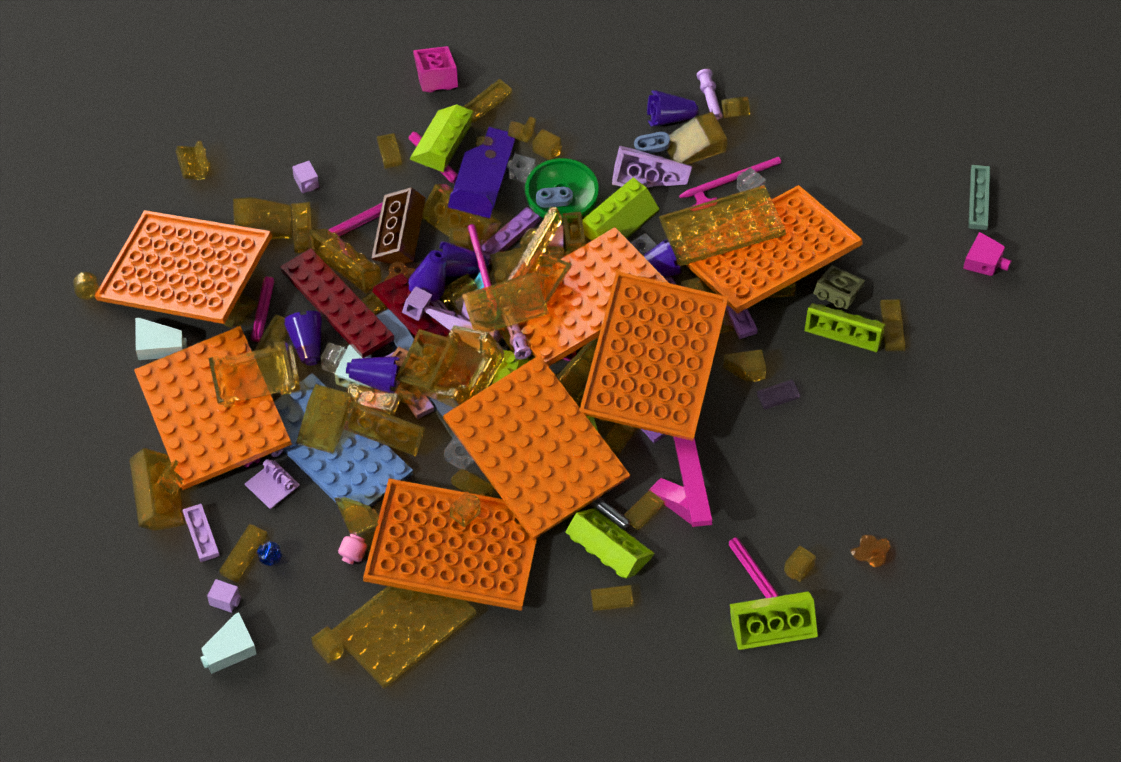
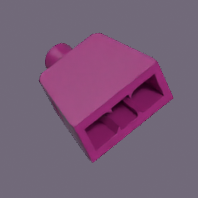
(986, 256)

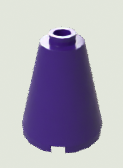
(669, 108)
(663, 259)
(460, 260)
(430, 275)
(305, 335)
(374, 372)

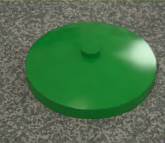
(563, 173)

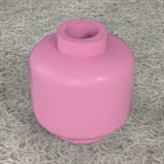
(352, 549)

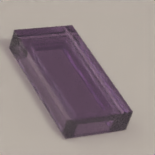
(778, 394)

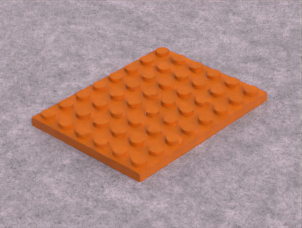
(184, 266)
(759, 270)
(583, 295)
(654, 355)
(193, 424)
(536, 447)
(433, 554)

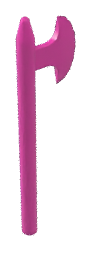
(698, 191)
(479, 255)

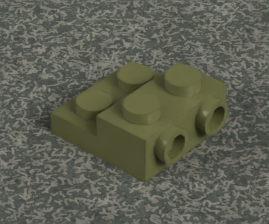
(838, 287)

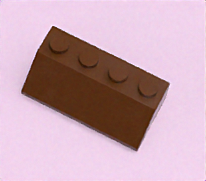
(399, 227)

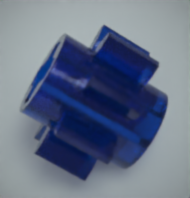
(269, 553)

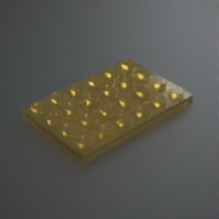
(722, 225)
(400, 629)

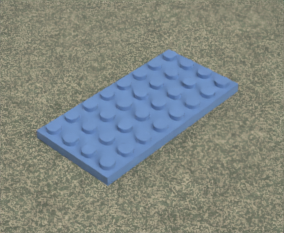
(357, 466)

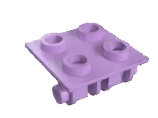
(272, 484)

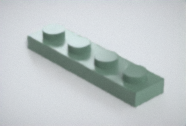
(979, 197)

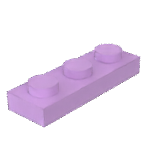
(201, 533)

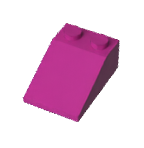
(436, 69)

